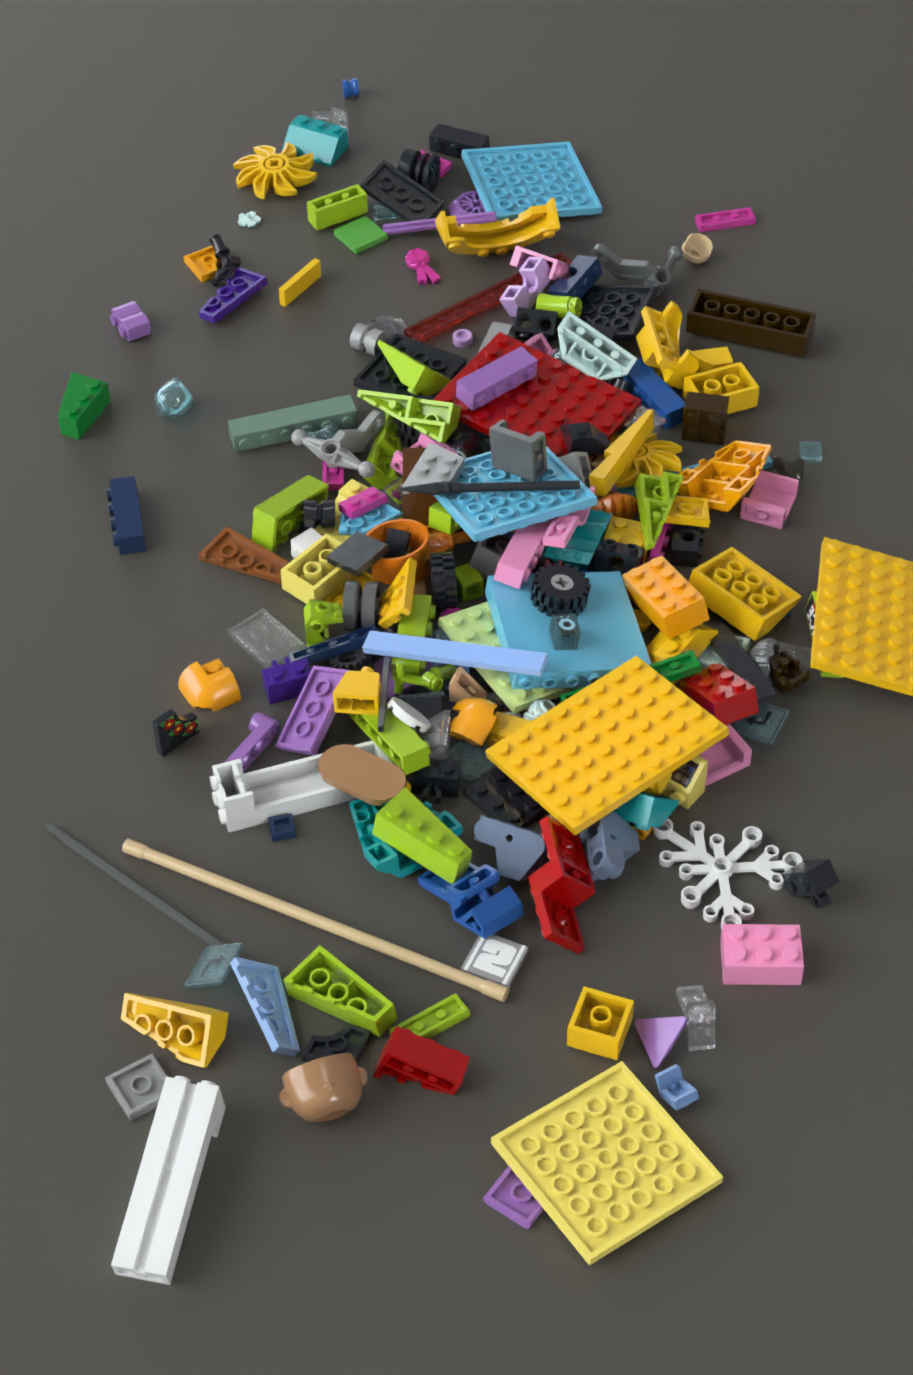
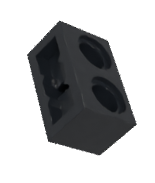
(537, 319)

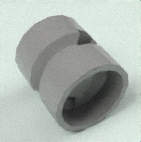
(366, 338)

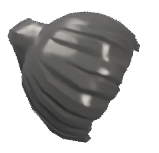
(762, 652)

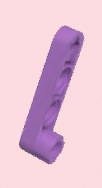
(263, 732)

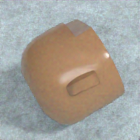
(323, 1087)

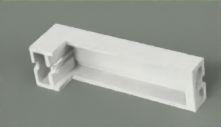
(275, 790)
(168, 1179)

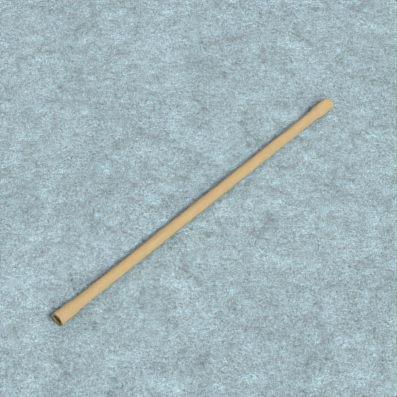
(486, 987)

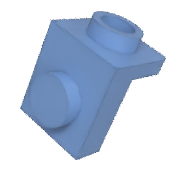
(674, 1088)

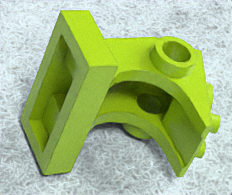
(318, 617)

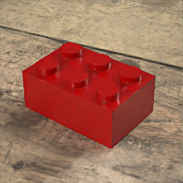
(721, 693)

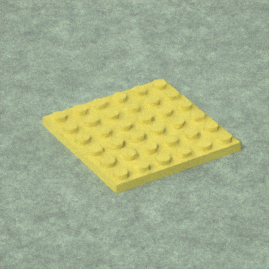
(606, 1162)

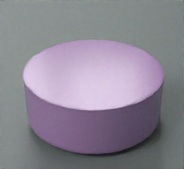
(462, 338)

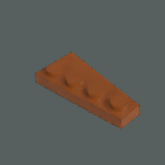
(243, 555)

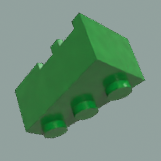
(82, 404)

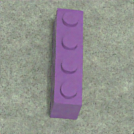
(496, 378)

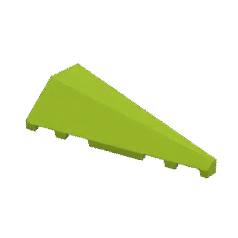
(430, 417)
(654, 502)

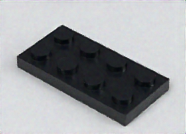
(401, 193)

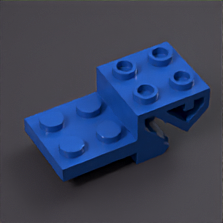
(474, 899)

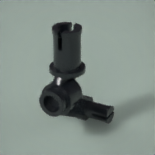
(229, 261)

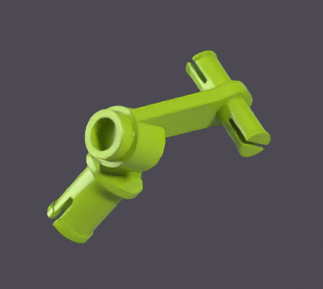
(431, 679)

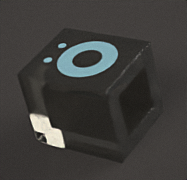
(564, 631)

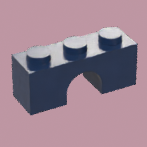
(583, 272)

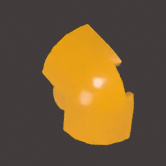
(209, 685)
(474, 720)

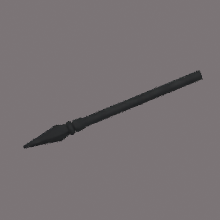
(456, 487)

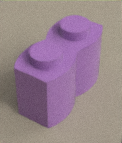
(130, 321)

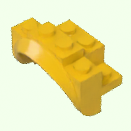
(660, 345)

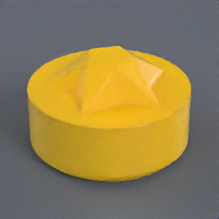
(642, 620)

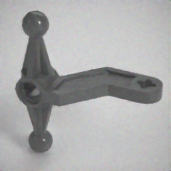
(637, 269)

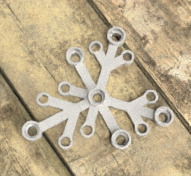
(763, 865)

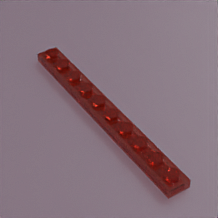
(468, 307)

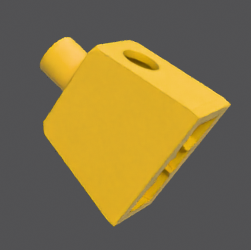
(358, 692)

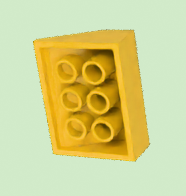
(743, 593)

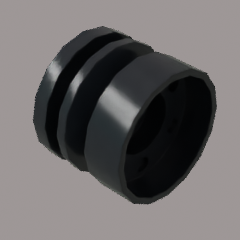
(421, 168)

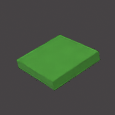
(360, 234)

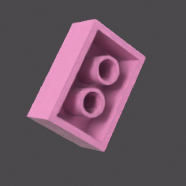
(761, 954)

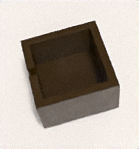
(705, 418)

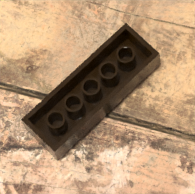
(751, 322)

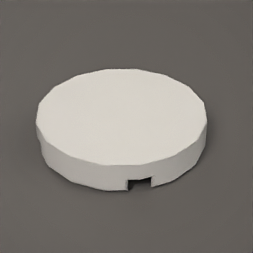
(408, 714)

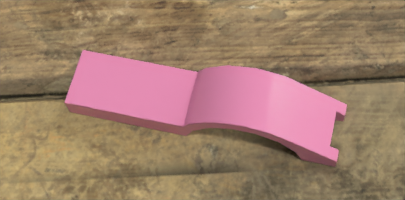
(563, 527)

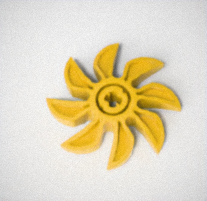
(275, 170)
(651, 459)

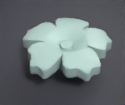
(249, 219)

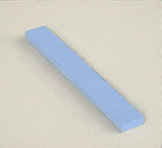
(455, 653)

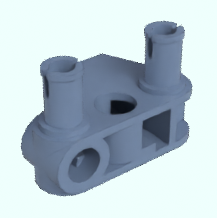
(609, 846)
(514, 858)

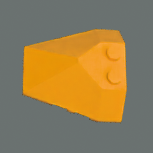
(727, 475)

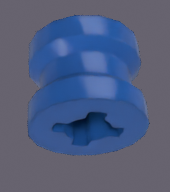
(350, 87)

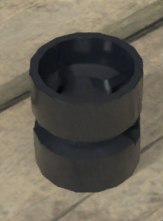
(318, 514)

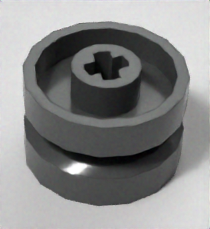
(360, 605)

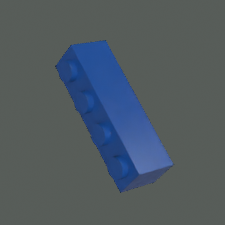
(655, 393)

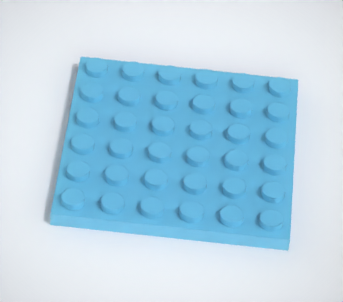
(530, 175)
(499, 512)

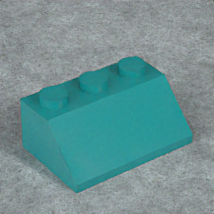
(317, 137)
(647, 810)

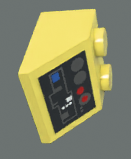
(687, 782)

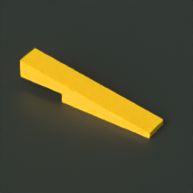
(620, 454)

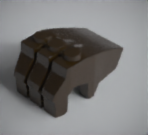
(786, 672)

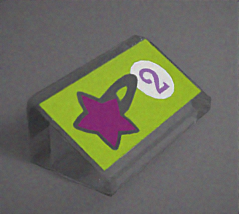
(394, 493)

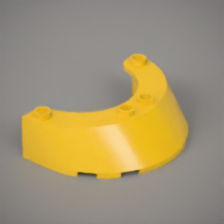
(499, 236)

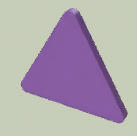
(659, 1036)

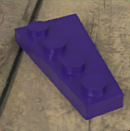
(235, 292)

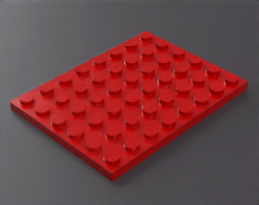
(550, 399)

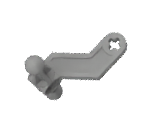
(339, 449)

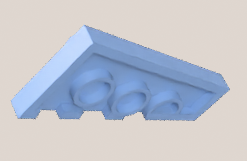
(269, 1003)

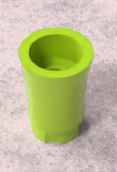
(559, 304)

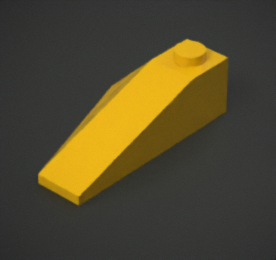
(182, 1028)

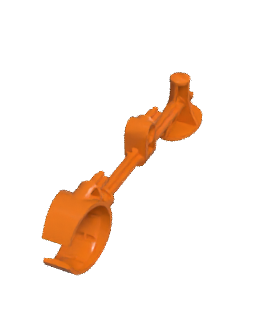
(429, 540)

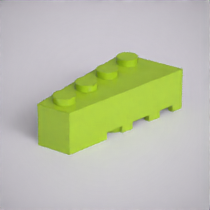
(284, 511)
(422, 836)
(337, 990)

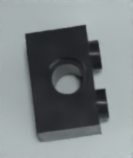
(686, 545)
(606, 556)

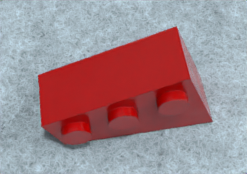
(421, 1061)

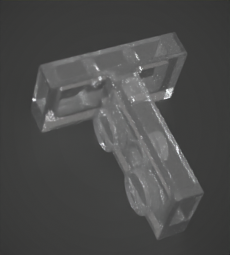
(700, 1017)

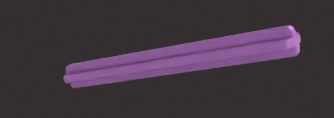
(429, 224)

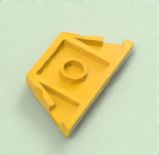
(398, 596)

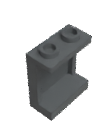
(518, 452)

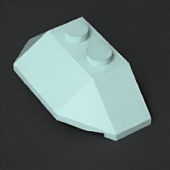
(591, 350)

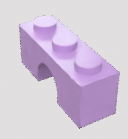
(535, 279)

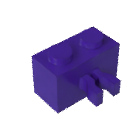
(285, 680)

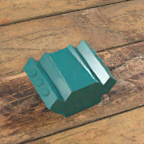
(583, 541)

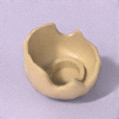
(697, 248)

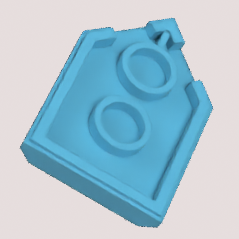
(368, 520)

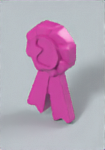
(419, 260)

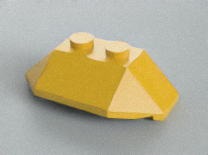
(693, 639)

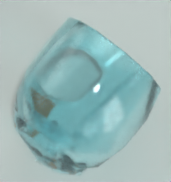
(173, 399)

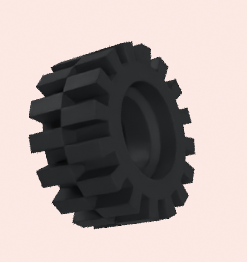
(352, 660)

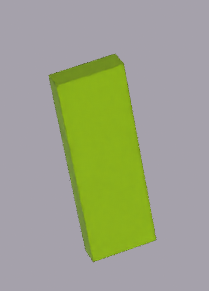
(437, 1017)

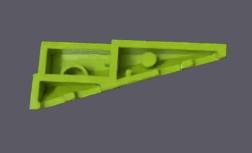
(382, 453)

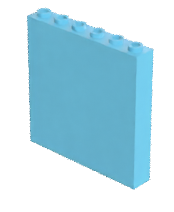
(606, 628)

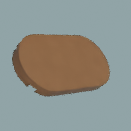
(361, 774)

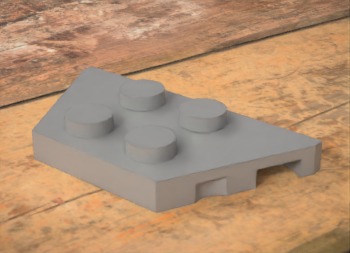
(435, 466)

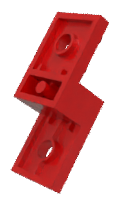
(561, 886)

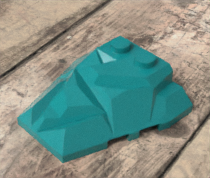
(379, 853)

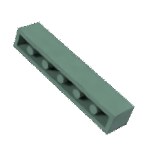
(279, 425)

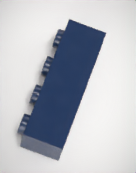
(127, 515)

